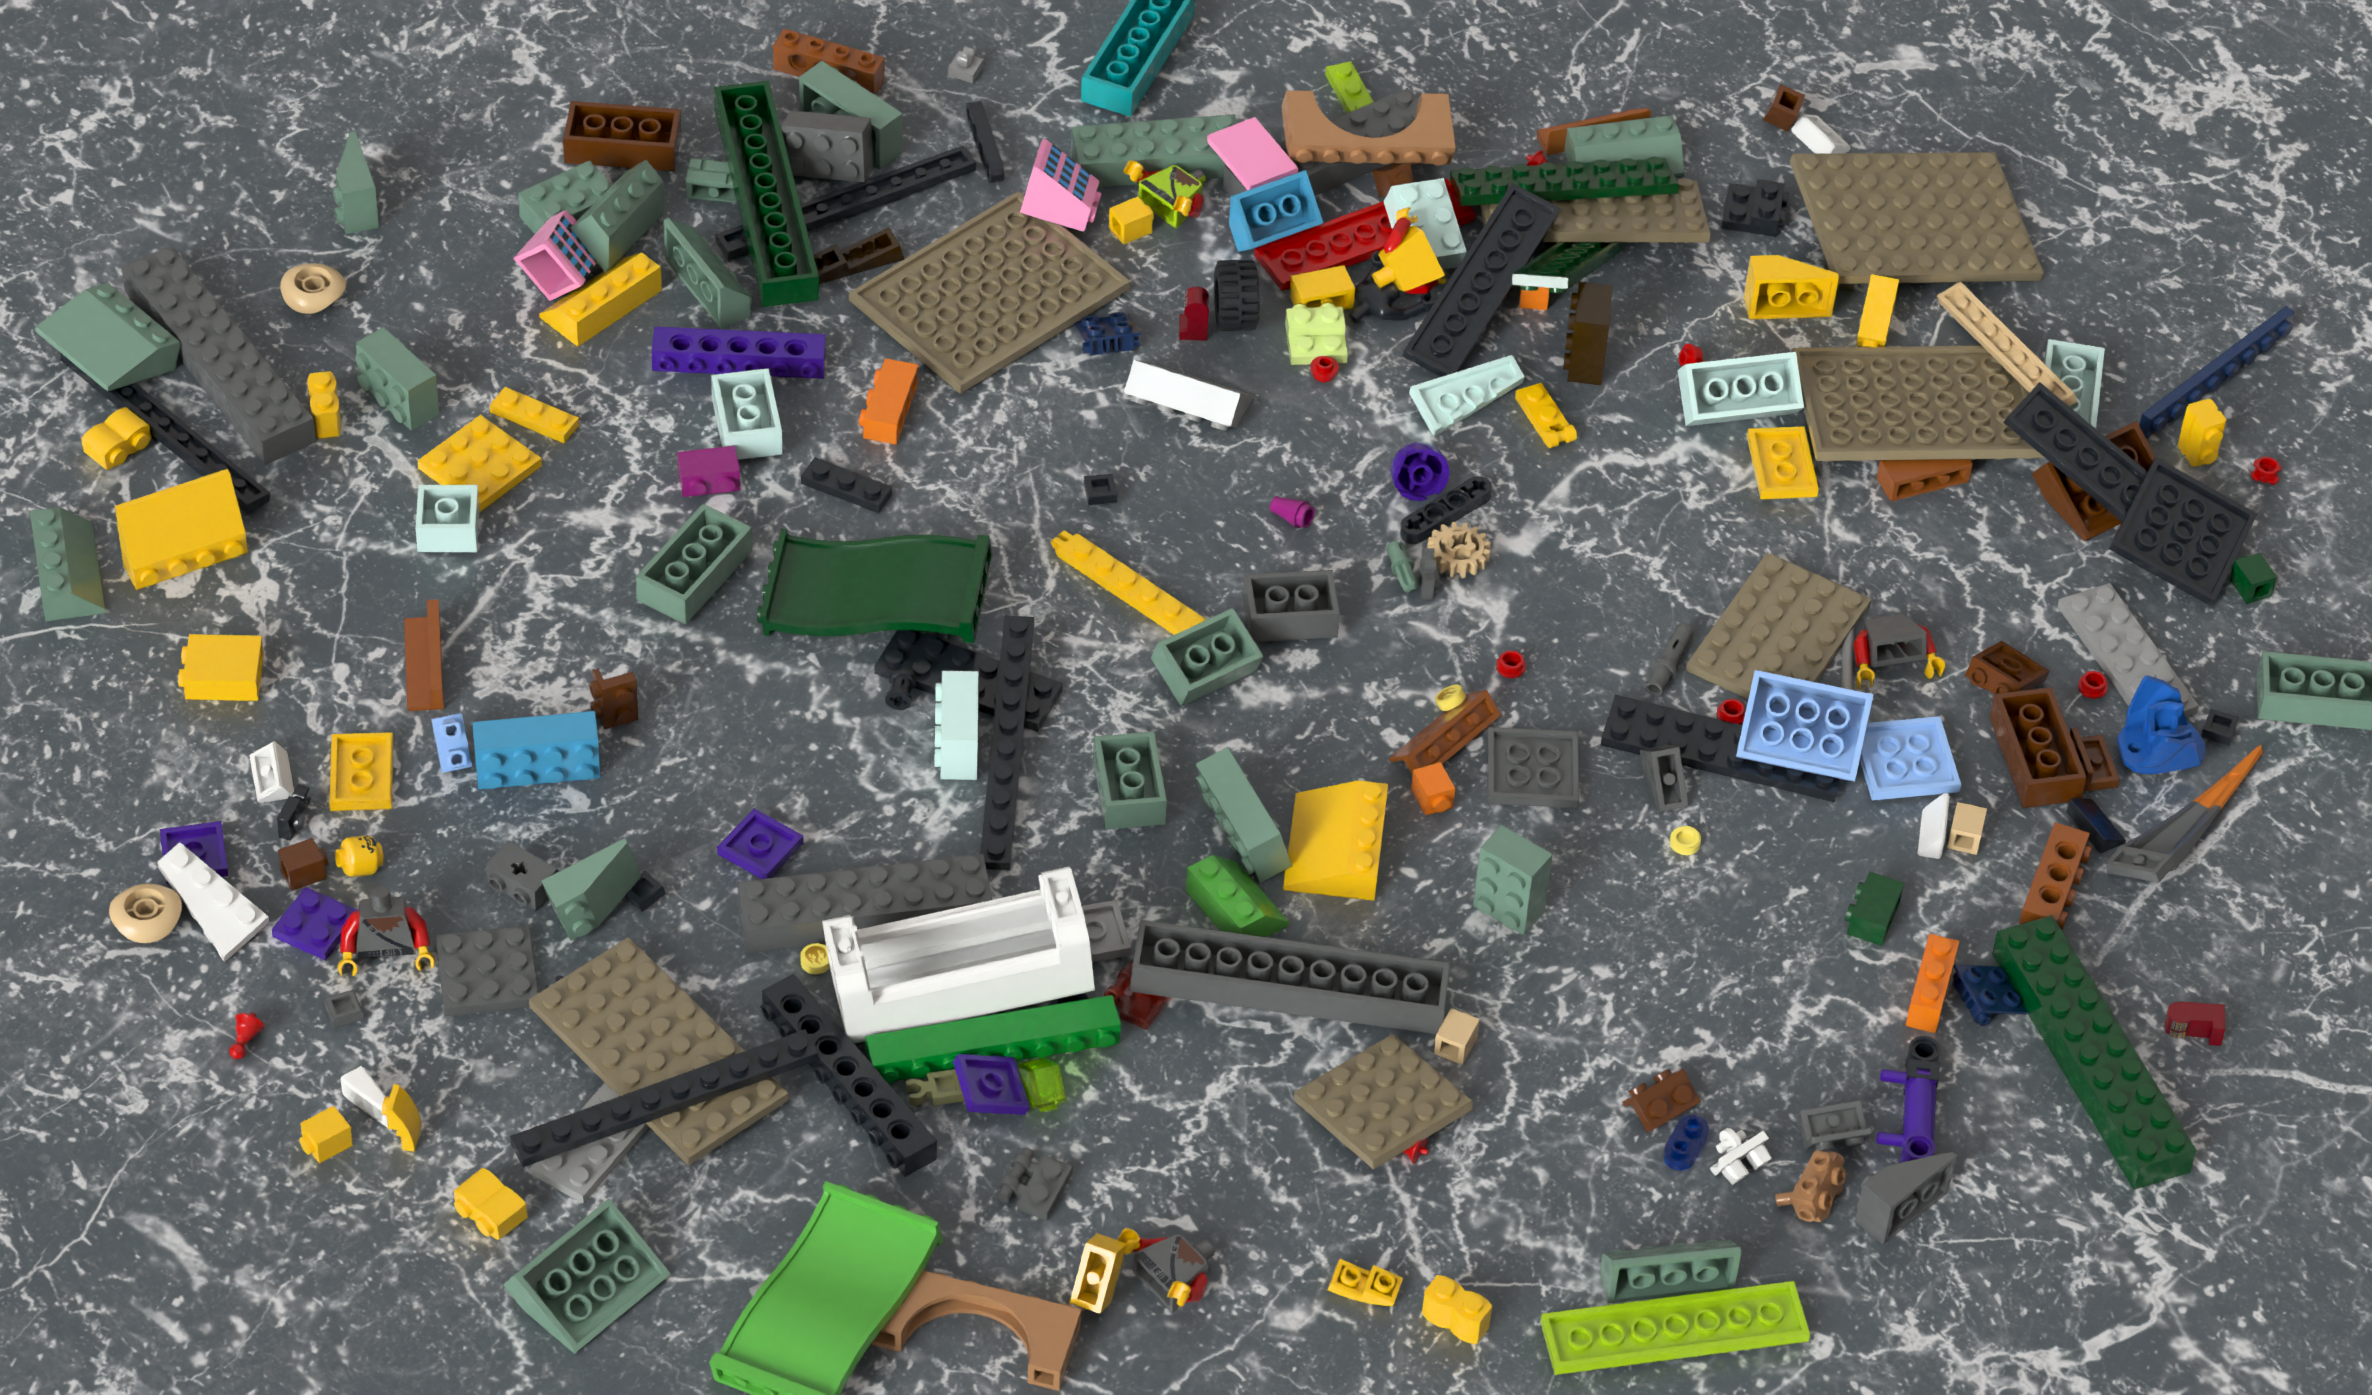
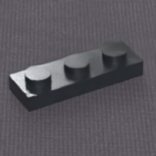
(846, 485)

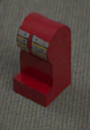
(1194, 321)
(2196, 1020)

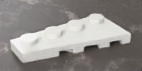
(218, 907)

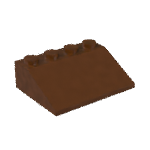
(2075, 505)

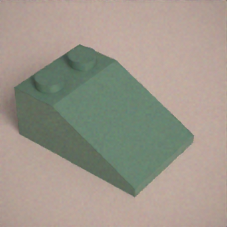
(355, 190)
(592, 888)

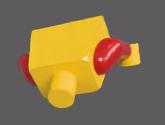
(1408, 258)

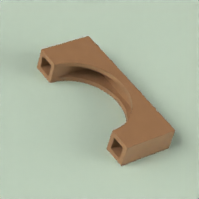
(1316, 139)
(1043, 1326)

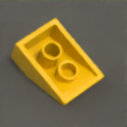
(1788, 289)

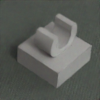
(966, 65)

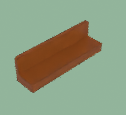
(1554, 138)
(424, 660)
(1449, 732)

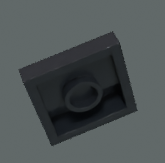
(1755, 208)

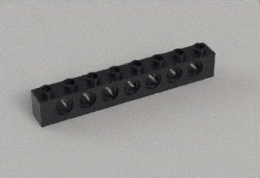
(851, 1077)

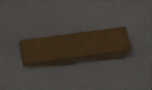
(859, 257)

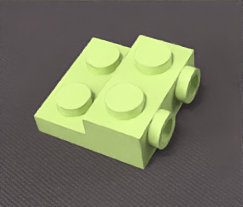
(1315, 333)

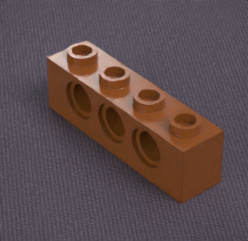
(798, 53)
(2057, 874)

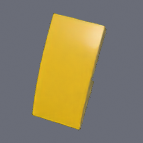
(402, 1117)
(1366, 1286)

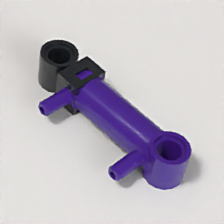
(1920, 1100)

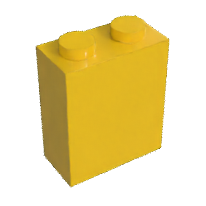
(222, 667)

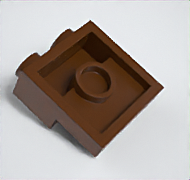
(2005, 670)

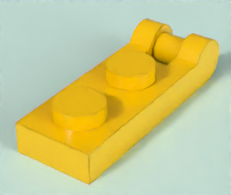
(1545, 415)

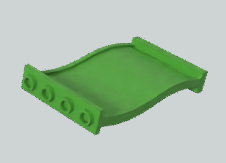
(827, 1297)

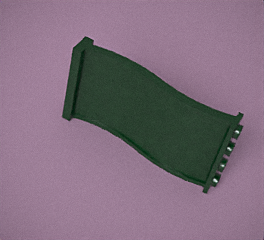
(876, 585)

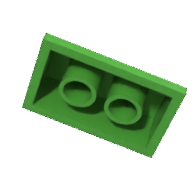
(1232, 898)

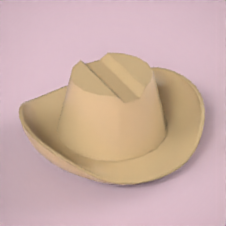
(311, 287)
(146, 912)

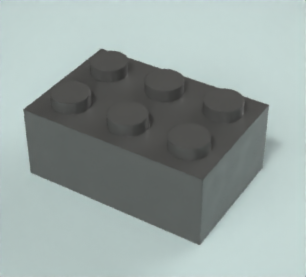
(828, 145)
(1291, 605)

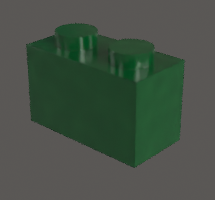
(1874, 908)

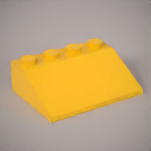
(180, 529)
(1337, 840)

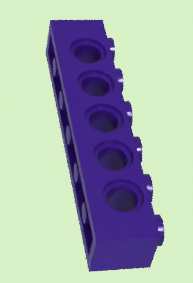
(738, 351)

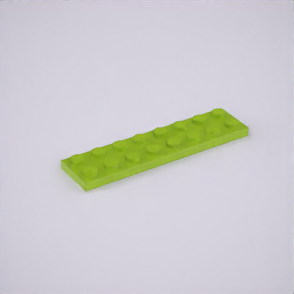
(1674, 1327)

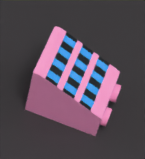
(1060, 190)
(556, 257)

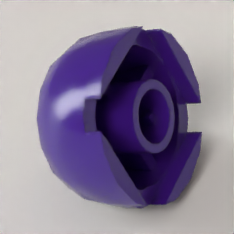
(1419, 471)

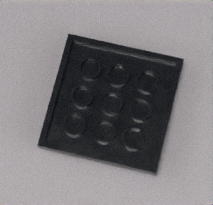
(2183, 531)

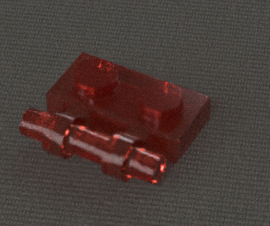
(1139, 1007)

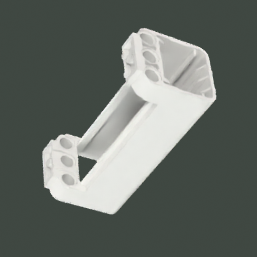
(961, 960)

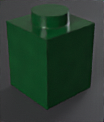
(2253, 578)

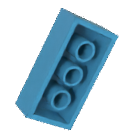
(536, 750)

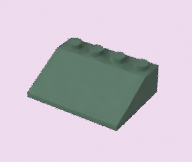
(110, 338)
(587, 1277)

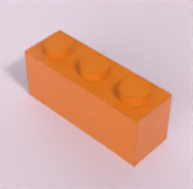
(889, 401)
(1932, 983)

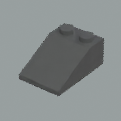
(1902, 1194)

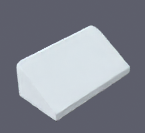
(1819, 135)
(271, 773)
(1934, 827)

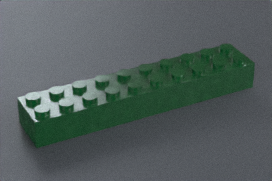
(766, 194)
(2094, 1053)

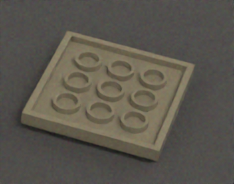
(1383, 1101)

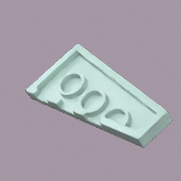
(1460, 394)

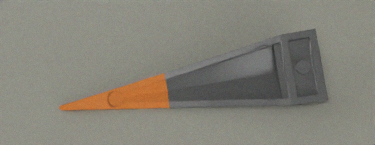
(2168, 843)

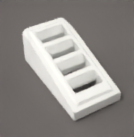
(364, 1093)

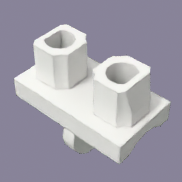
(1731, 1163)

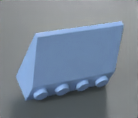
(1804, 725)

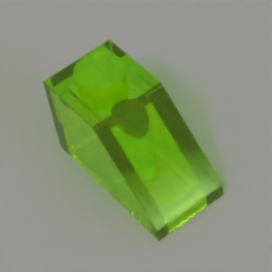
(1042, 1083)

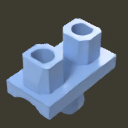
(451, 742)

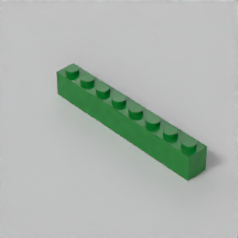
(1010, 1034)

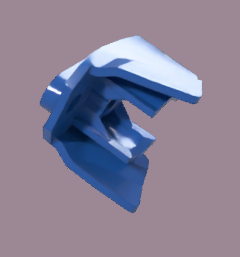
(2157, 731)

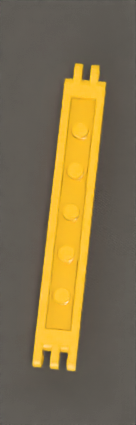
(1125, 583)

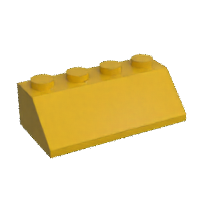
(605, 298)

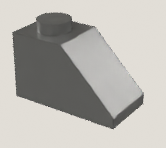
(1664, 776)

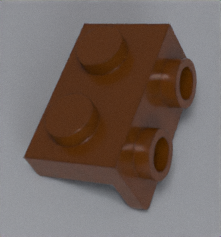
(614, 699)
(2095, 761)
(1662, 1100)

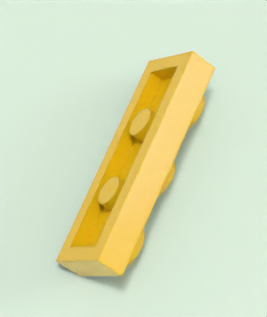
(534, 415)

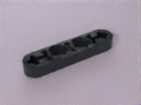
(985, 142)
(1443, 507)

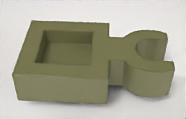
(940, 1087)

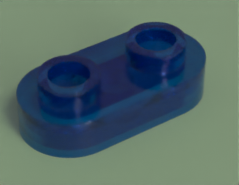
(1688, 1140)

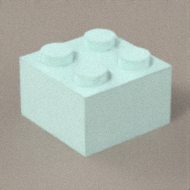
(447, 518)

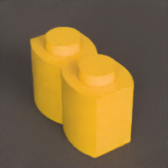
(324, 404)
(116, 438)
(490, 1204)
(1459, 1310)

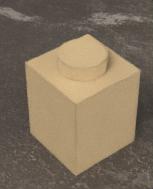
(1967, 828)
(1456, 1036)

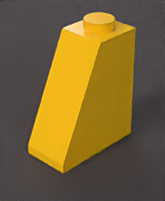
(1877, 312)

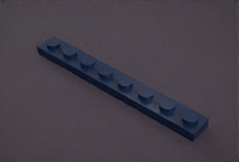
(2217, 371)

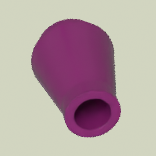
(1296, 512)

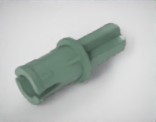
(1402, 565)

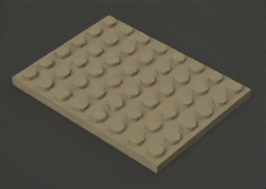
(1916, 217)
(988, 292)
(1909, 403)

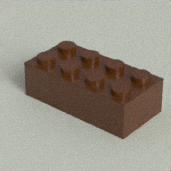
(622, 135)
(2037, 747)

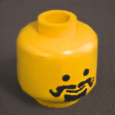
(359, 856)

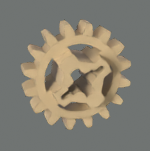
(1461, 549)

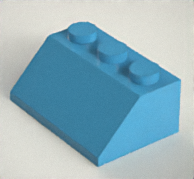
(1273, 211)

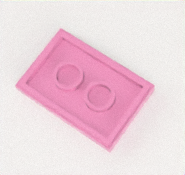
(1251, 153)

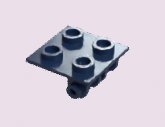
(1117, 327)
(1986, 992)

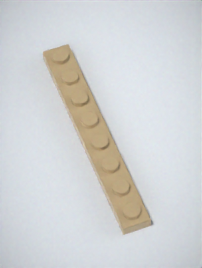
(2001, 342)

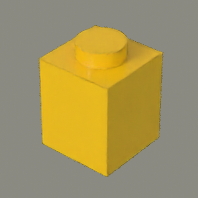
(1131, 220)
(325, 1134)

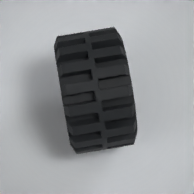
(1236, 295)

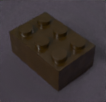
(1589, 333)

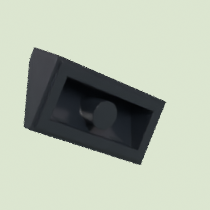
(2092, 820)

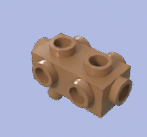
(1816, 1187)

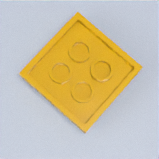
(481, 457)

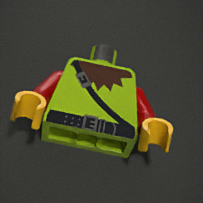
(1170, 191)

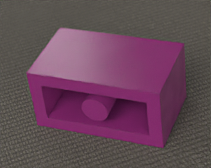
(708, 471)

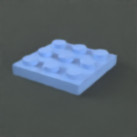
(1908, 759)

